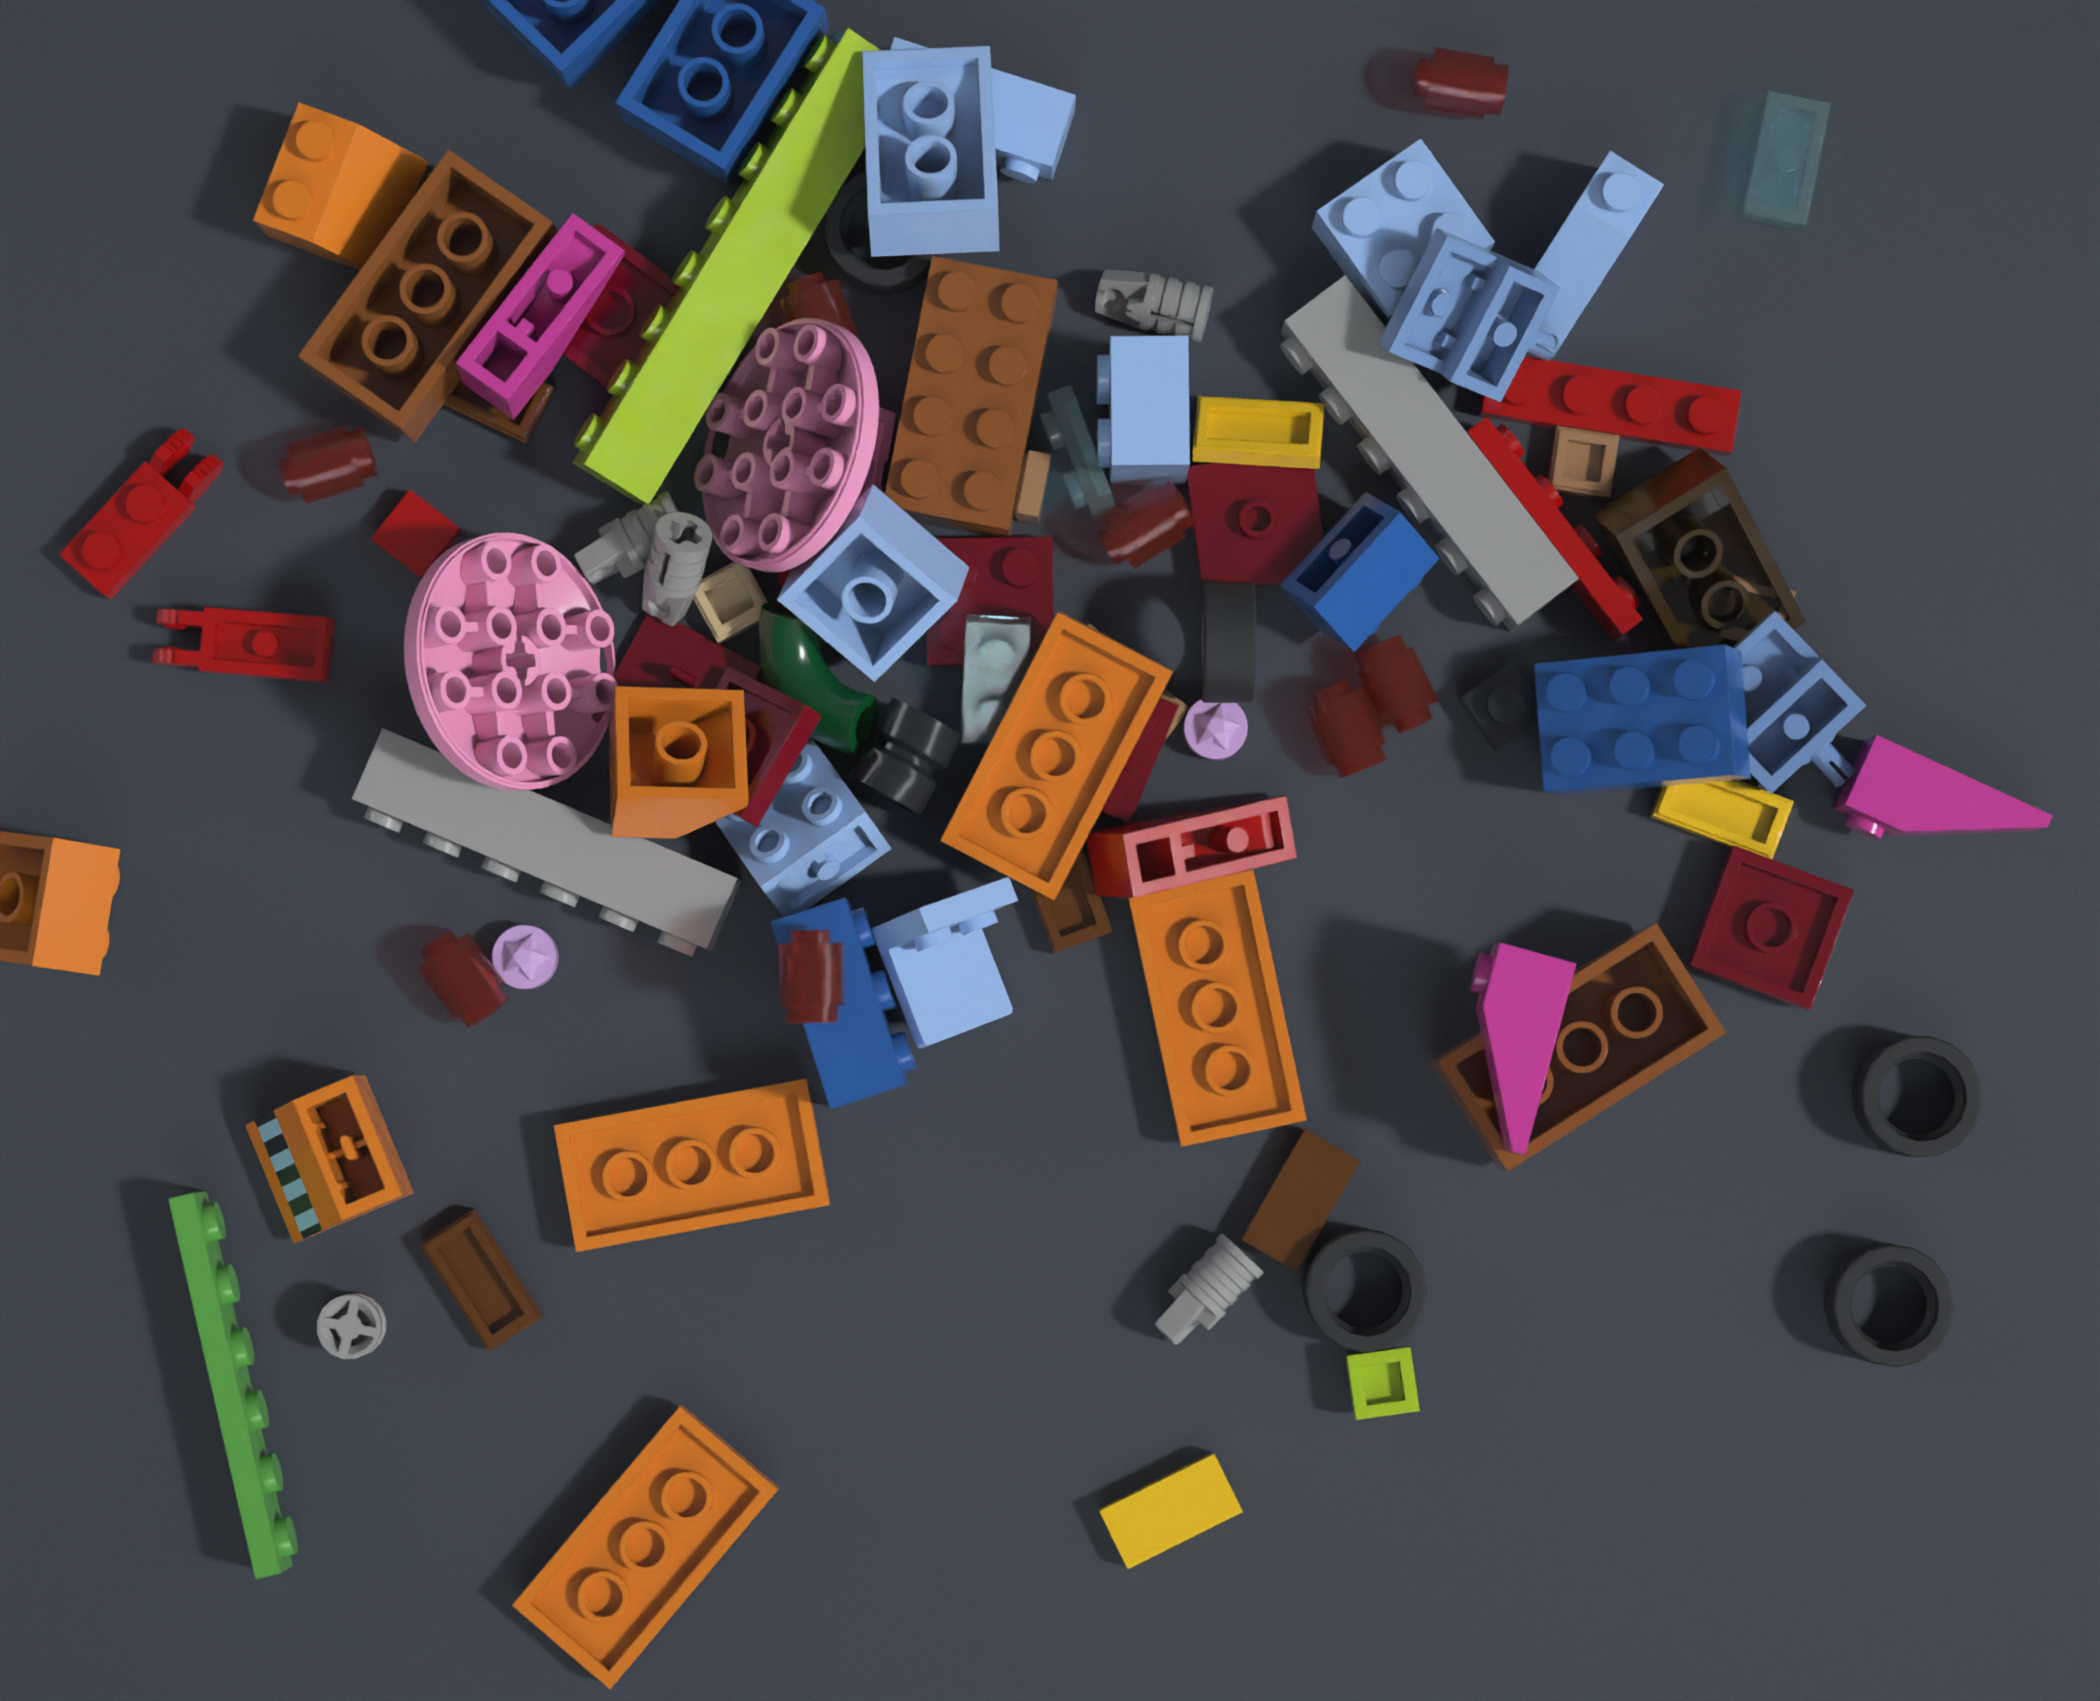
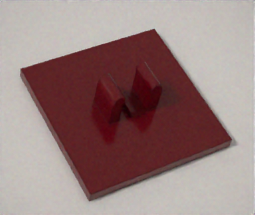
(676, 659)

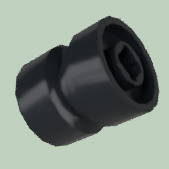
(906, 756)

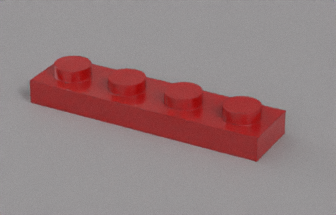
(1619, 404)
(1607, 599)

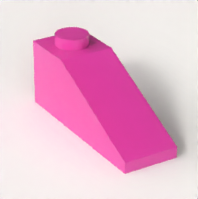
(539, 317)
(1913, 795)
(1519, 1024)

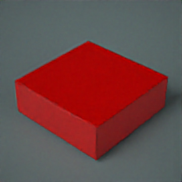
(416, 534)

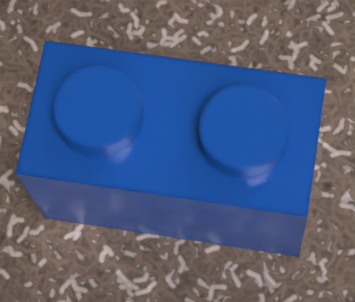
(1360, 571)

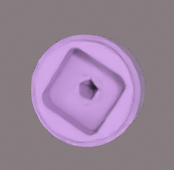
(1215, 729)
(525, 957)

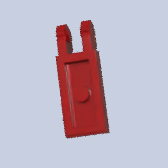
(139, 517)
(252, 643)

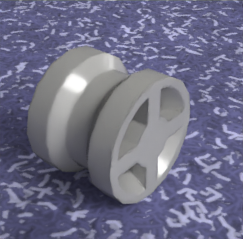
(337, 1334)

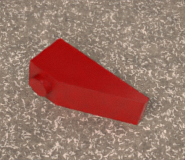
(1190, 847)

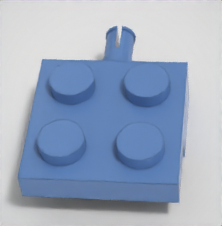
(1471, 315)
(1791, 705)

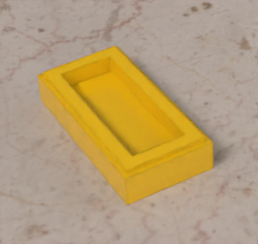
(1258, 432)
(1726, 813)
(1170, 1510)

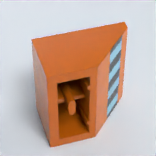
(329, 1157)

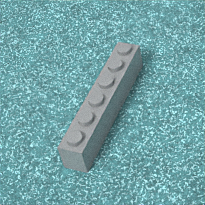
(1427, 455)
(549, 841)

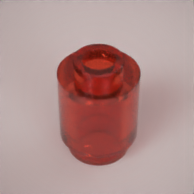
(1461, 83)
(818, 299)
(328, 464)
(1146, 524)
(1396, 684)
(1346, 728)
(811, 977)
(462, 978)

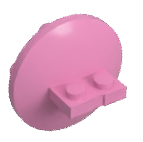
(798, 445)
(509, 661)

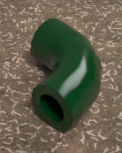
(796, 667)

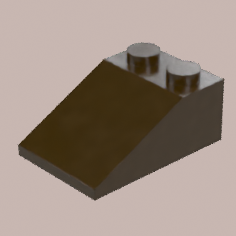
(1683, 545)

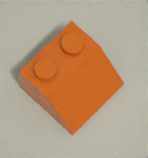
(337, 187)
(675, 759)
(55, 901)

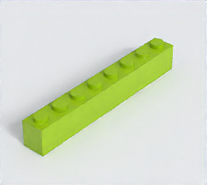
(733, 276)

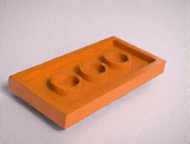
(1056, 755)
(1217, 1009)
(692, 1165)
(645, 1546)

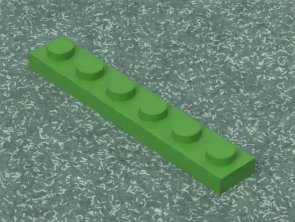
(239, 1408)

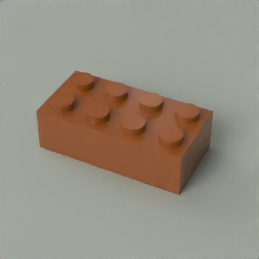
(427, 295)
(971, 396)
(1620, 1028)

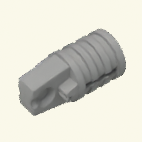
(1154, 302)
(624, 542)
(675, 565)
(1207, 1290)

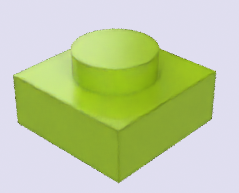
(1382, 1382)

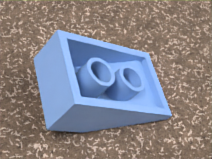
(930, 151)

